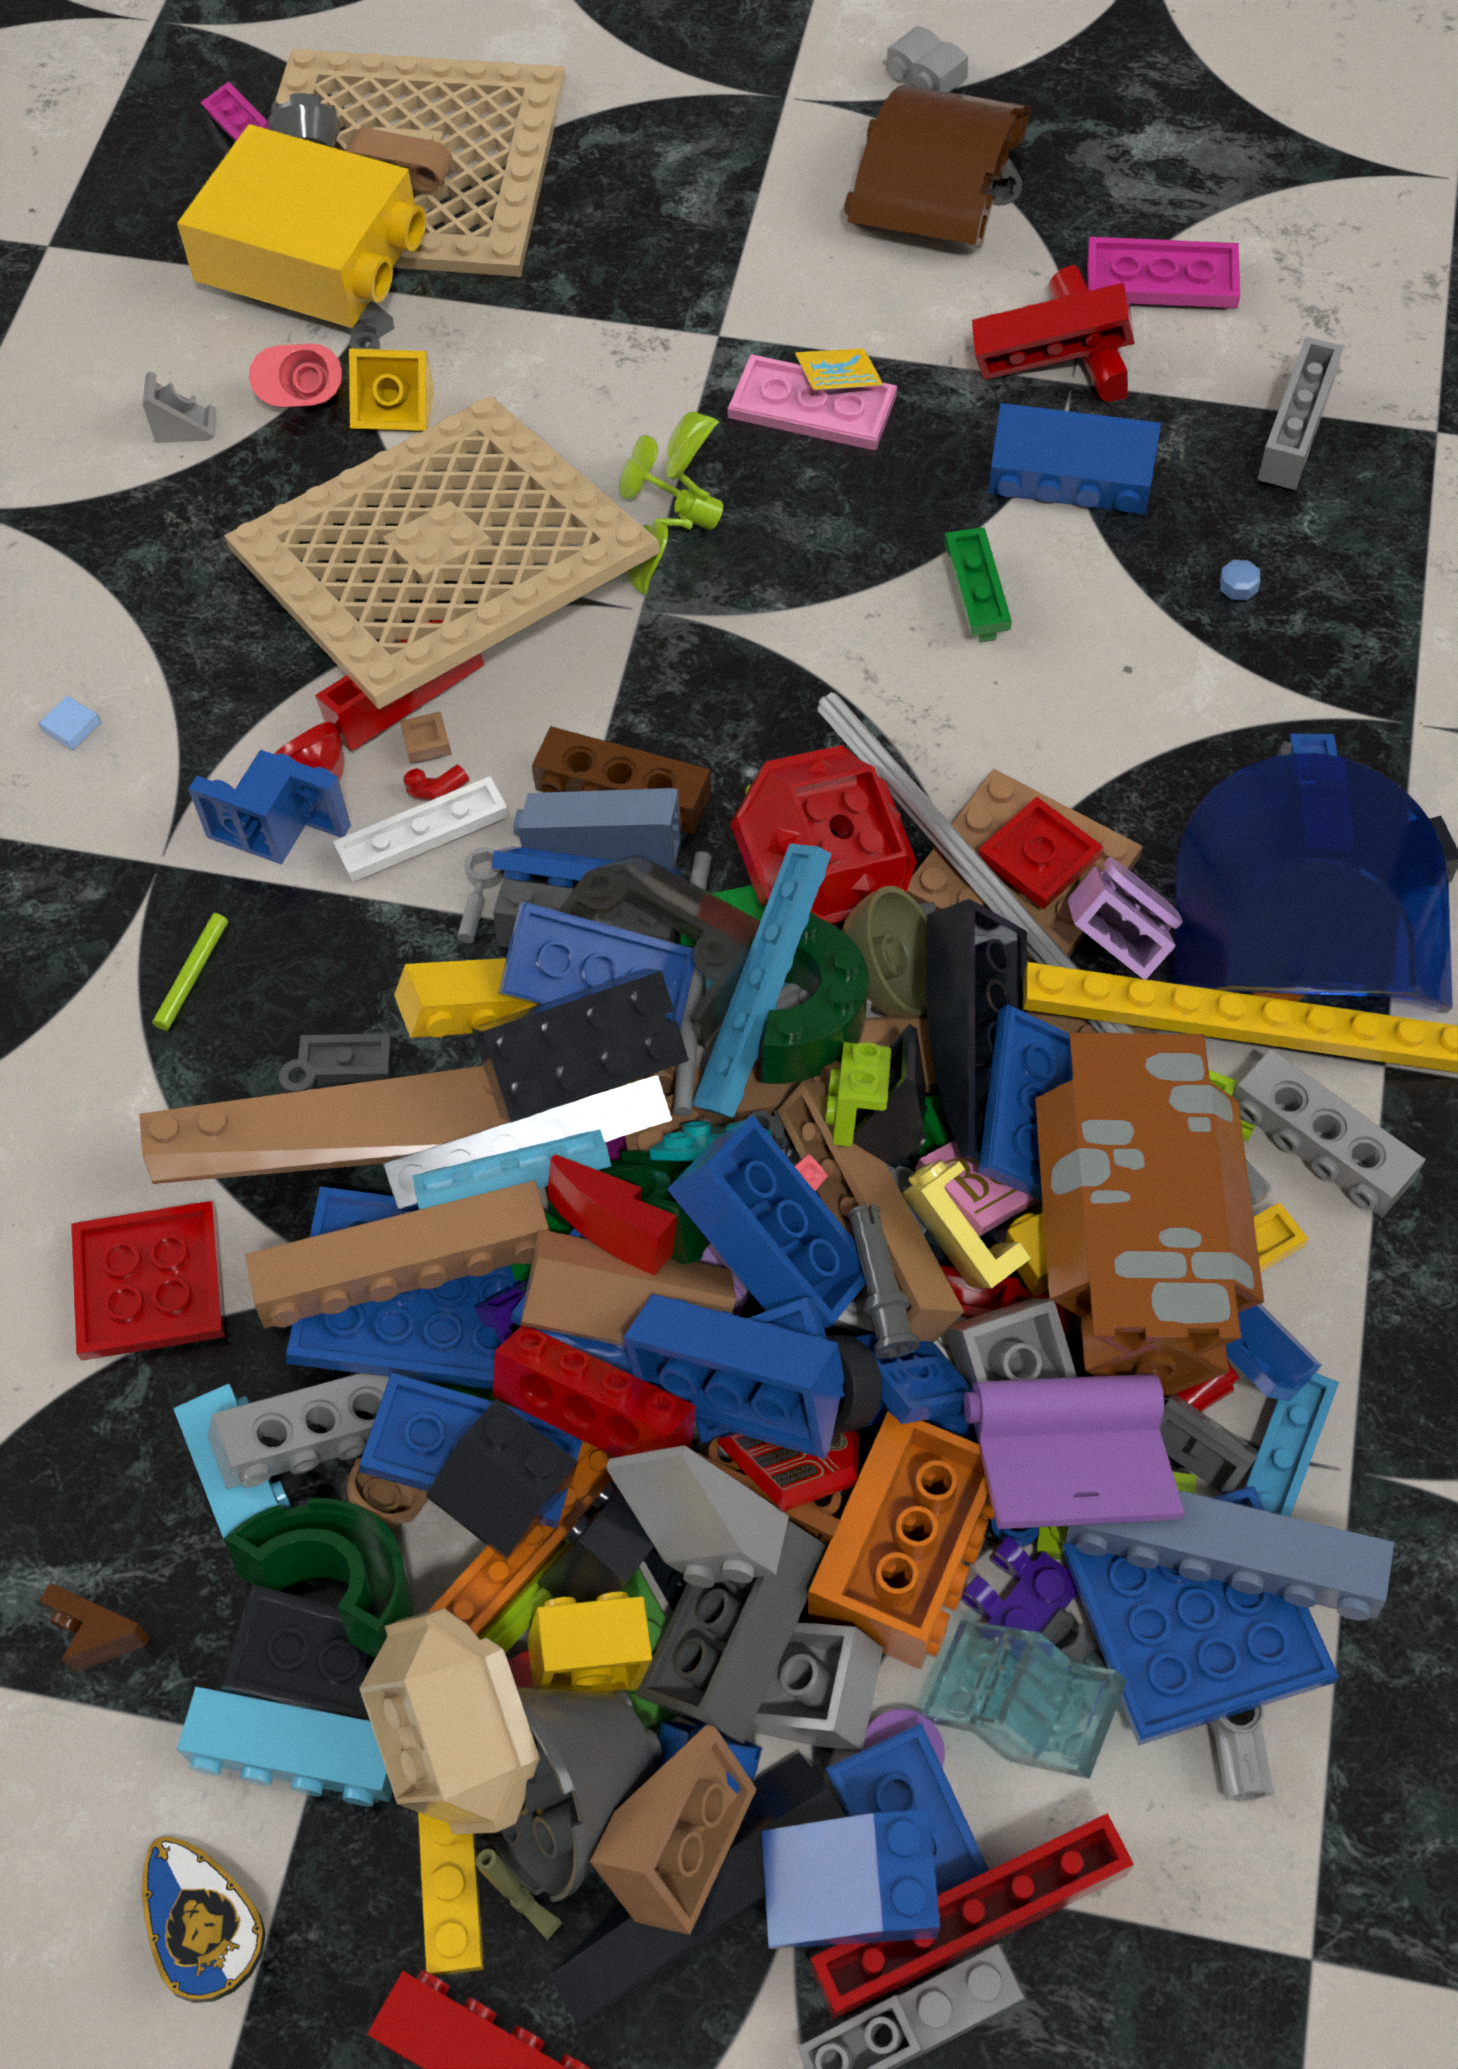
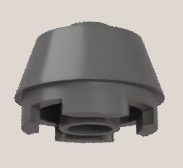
(306, 119)

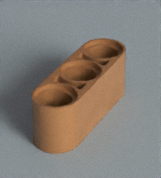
(424, 158)

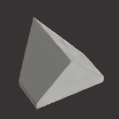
(174, 416)

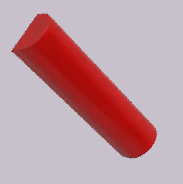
(1104, 367)

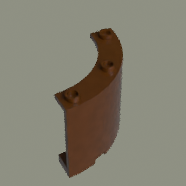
(934, 163)

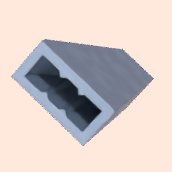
(604, 823)

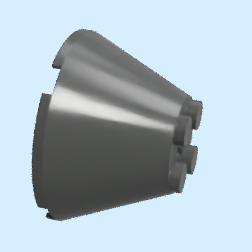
(588, 1766)

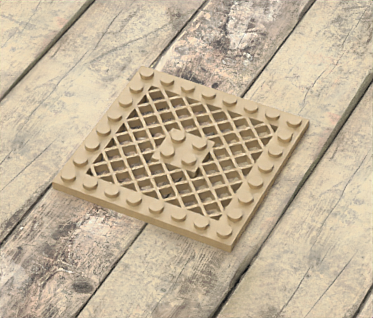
(534, 98)
(439, 547)

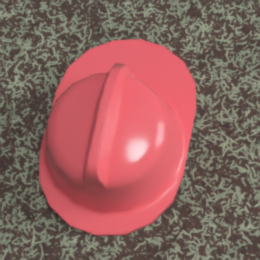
(295, 375)

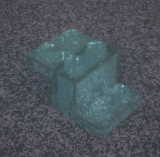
(1025, 1698)

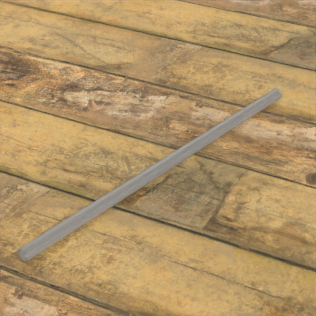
(967, 861)

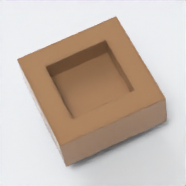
(425, 737)

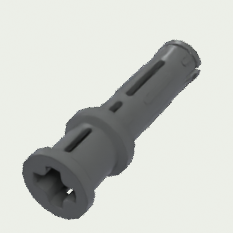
(886, 1302)

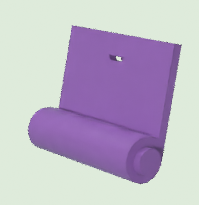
(1074, 1450)

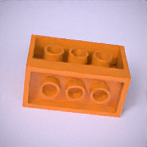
(906, 1529)

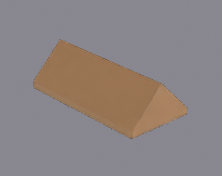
(597, 1297)

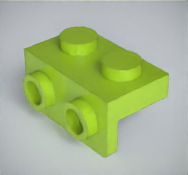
(858, 1084)

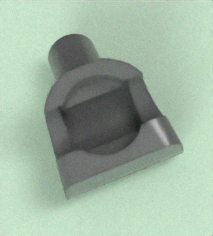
(1072, 1640)

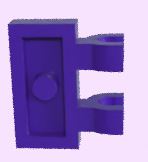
(1035, 1600)

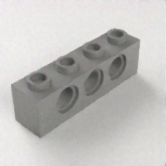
(1300, 413)
(1320, 1110)
(249, 1463)

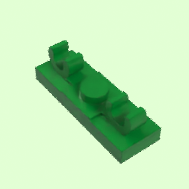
(978, 583)

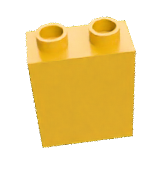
(301, 225)

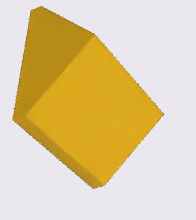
(390, 389)

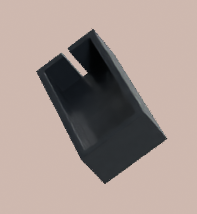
(580, 1044)

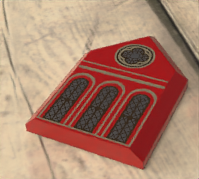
(794, 1476)

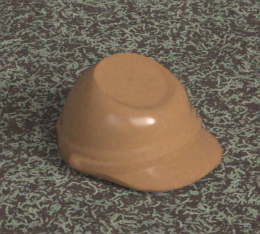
(383, 1498)

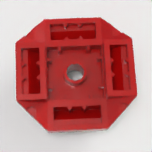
(798, 804)

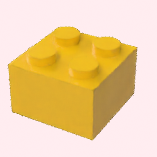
(590, 1644)

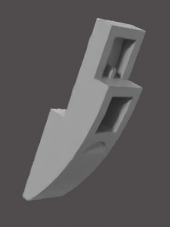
(920, 2017)

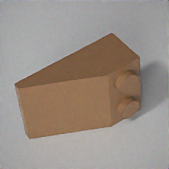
(675, 1834)

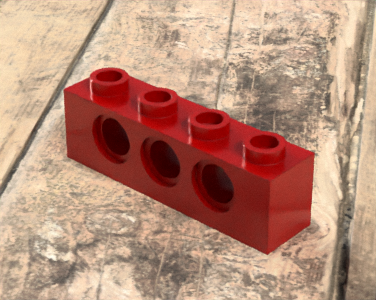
(588, 1396)

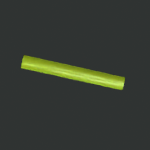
(190, 972)

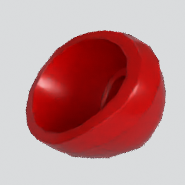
(317, 748)

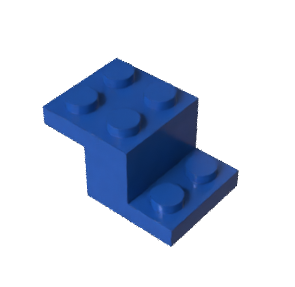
(270, 806)
(917, 1385)

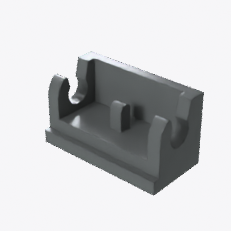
(1205, 1445)

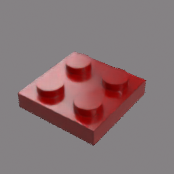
(1040, 852)

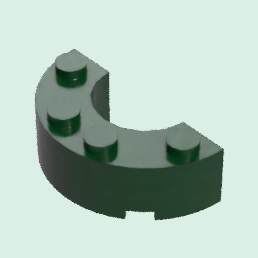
(813, 1034)
(655, 1179)
(331, 1542)

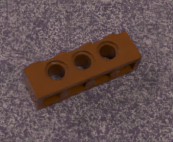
(608, 763)

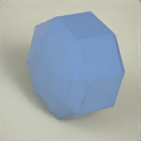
(1240, 579)

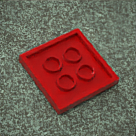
(147, 1280)

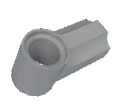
(1243, 1757)

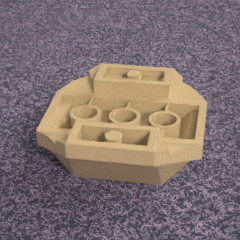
(450, 1724)

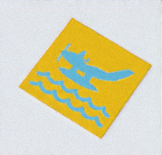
(838, 369)

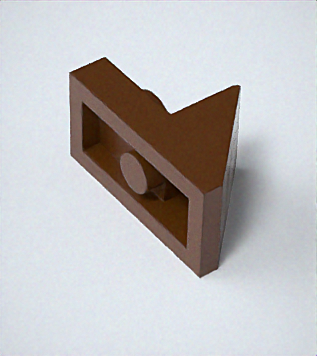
(97, 1631)

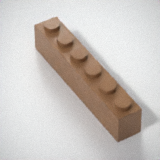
(863, 1179)
(395, 1255)

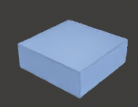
(69, 722)

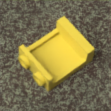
(954, 1234)

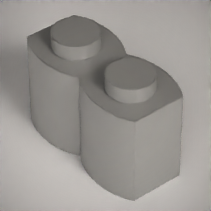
(926, 61)

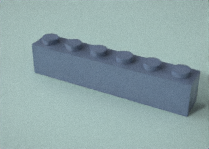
(1255, 1554)

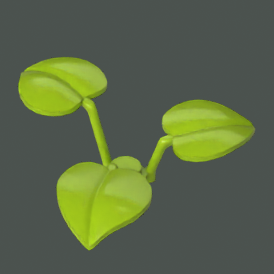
(692, 505)

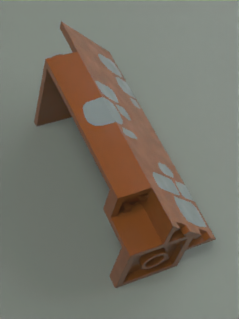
(1148, 1207)

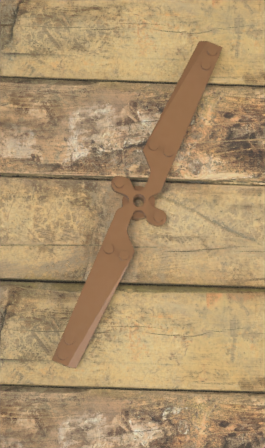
(417, 1112)

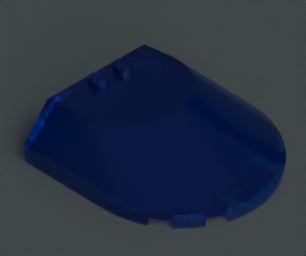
(1313, 885)

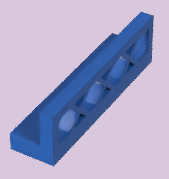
(1271, 1355)

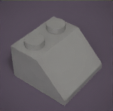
(1012, 1344)

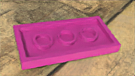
(1167, 270)

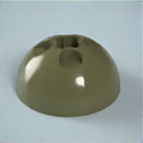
(892, 939)

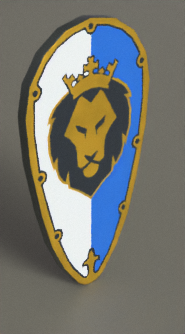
(198, 1922)

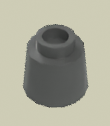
(1008, 186)

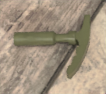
(521, 1898)

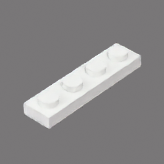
(420, 829)

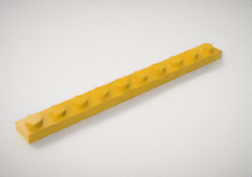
(1240, 1017)

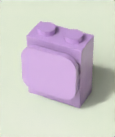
(1125, 916)

